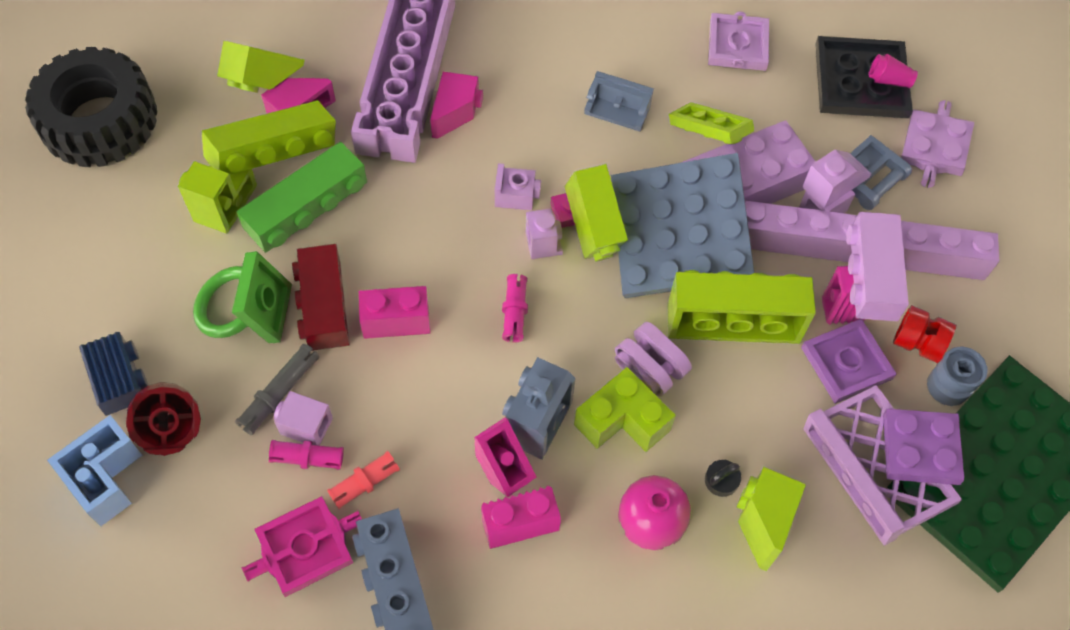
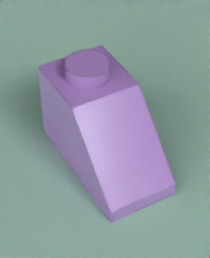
(834, 177)

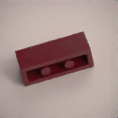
(321, 297)

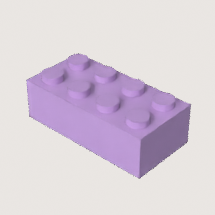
(770, 163)

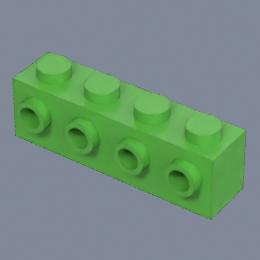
(302, 197)

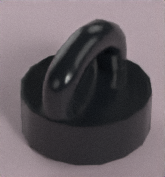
(723, 478)

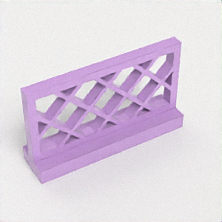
(854, 477)

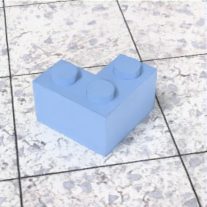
(91, 464)

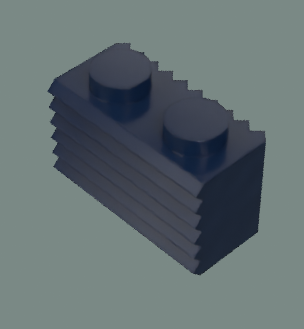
(113, 371)

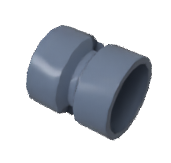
(957, 376)

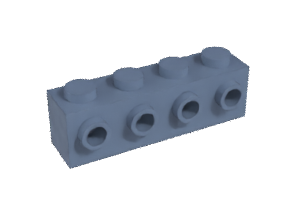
(391, 573)

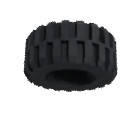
(84, 77)

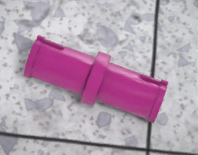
(514, 308)
(306, 454)

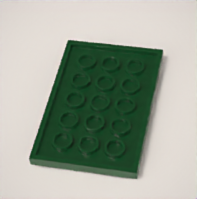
(1013, 475)

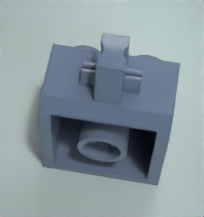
(540, 405)

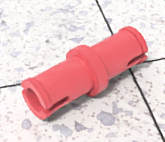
(363, 480)

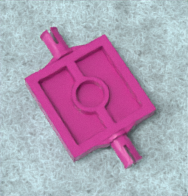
(302, 546)

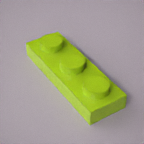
(712, 123)

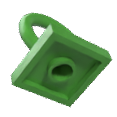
(258, 303)

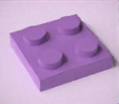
(848, 360)
(923, 446)

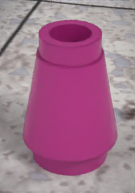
(892, 72)

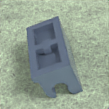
(618, 101)

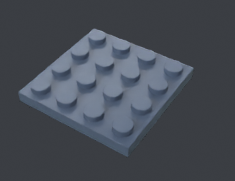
(682, 221)

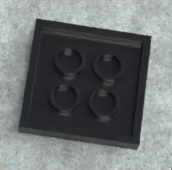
(845, 78)

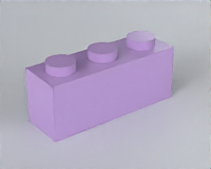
(877, 266)

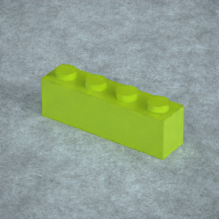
(269, 138)

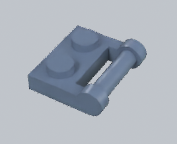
(874, 157)

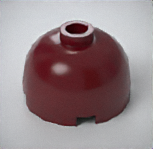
(163, 418)

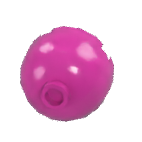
(654, 512)

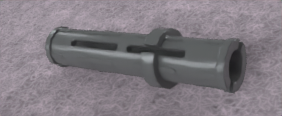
(276, 390)

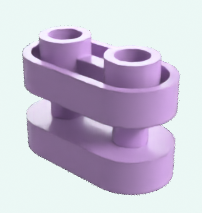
(652, 358)

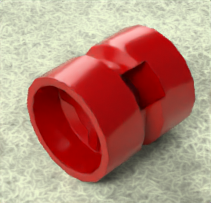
(925, 334)

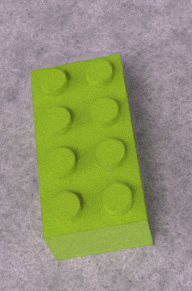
(740, 307)

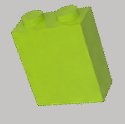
(595, 212)

